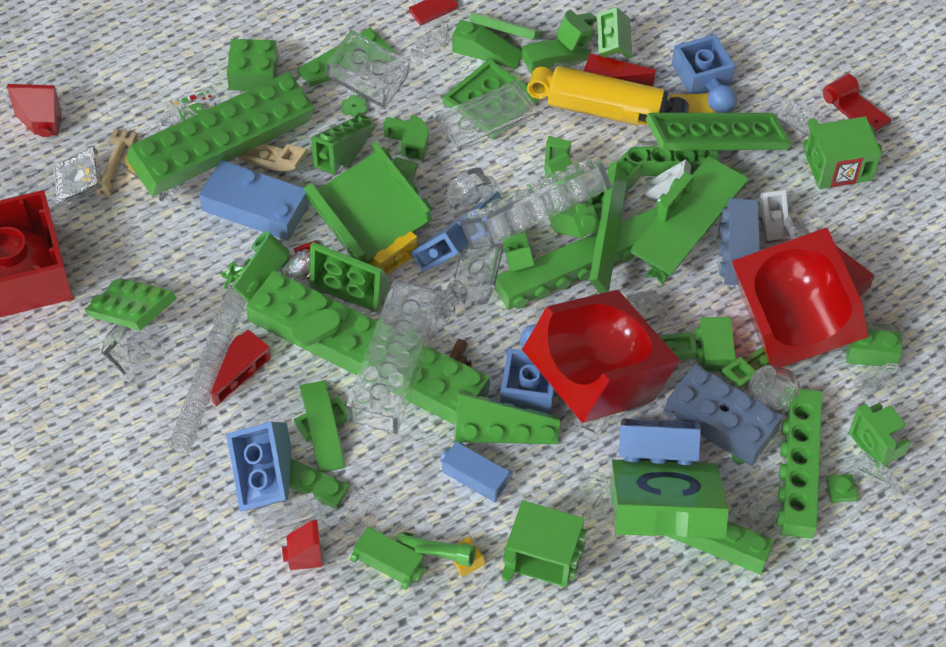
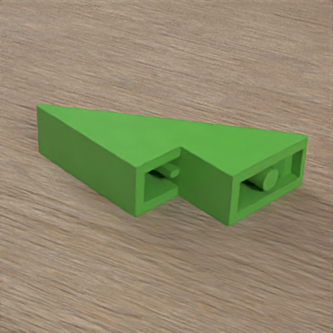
(341, 143)

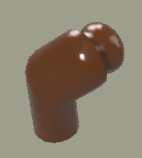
(458, 352)

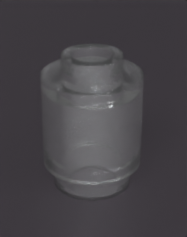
(298, 266)

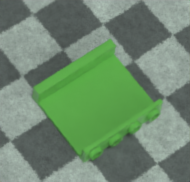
(370, 205)

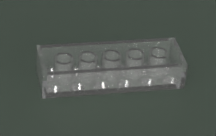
(535, 204)
(394, 357)

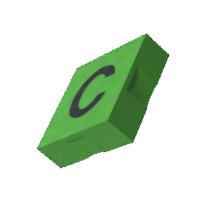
(668, 499)

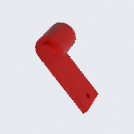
(845, 97)

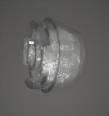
(774, 387)

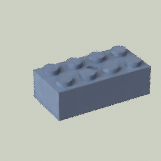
(725, 414)

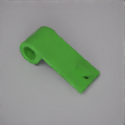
(269, 256)

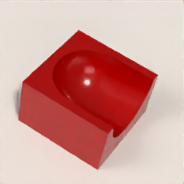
(30, 256)
(800, 298)
(600, 355)

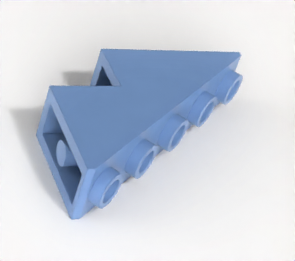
(447, 241)

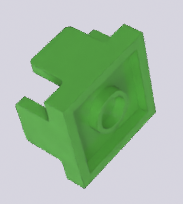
(873, 432)

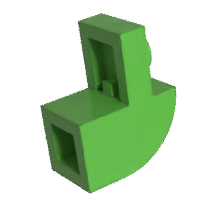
(576, 30)
(411, 133)

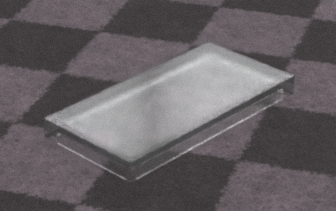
(487, 115)

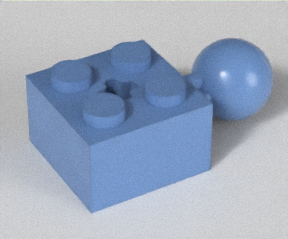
(706, 67)
(523, 382)

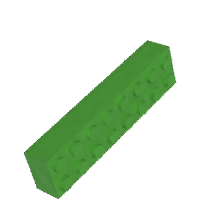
(219, 133)

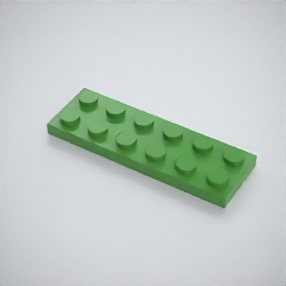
(717, 131)

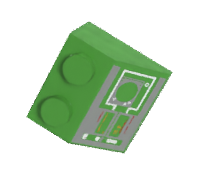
(879, 348)

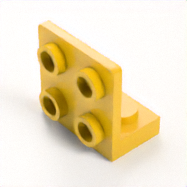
(396, 254)

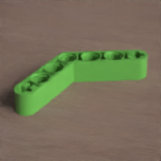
(652, 162)

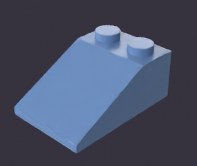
(260, 464)

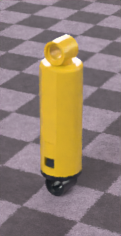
(602, 95)

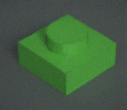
(841, 488)

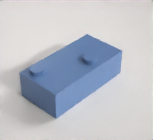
(254, 200)

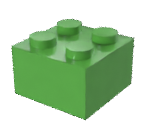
(251, 63)

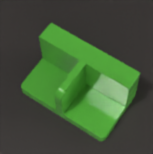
(614, 33)

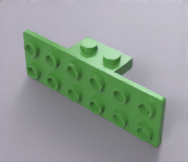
(687, 214)

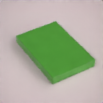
(506, 26)

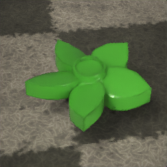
(656, 272)
(232, 274)

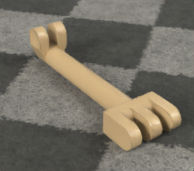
(120, 144)

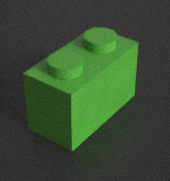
(715, 343)

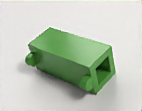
(576, 221)
(389, 557)

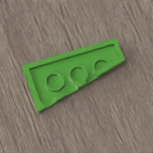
(315, 70)
(495, 422)

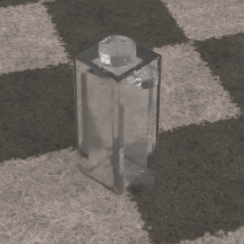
(285, 517)

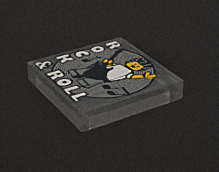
(77, 176)

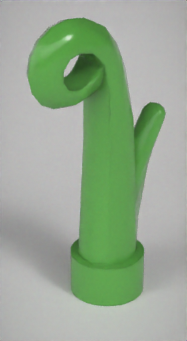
(462, 553)

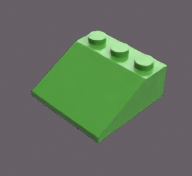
(347, 278)

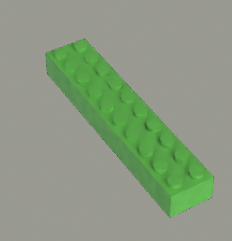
(285, 302)

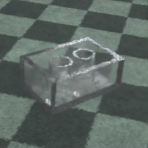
(367, 69)

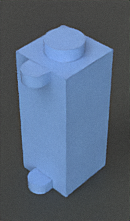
(475, 471)

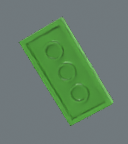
(130, 303)

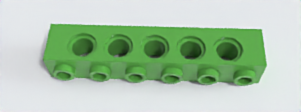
(804, 521)

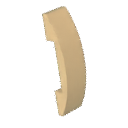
(275, 158)

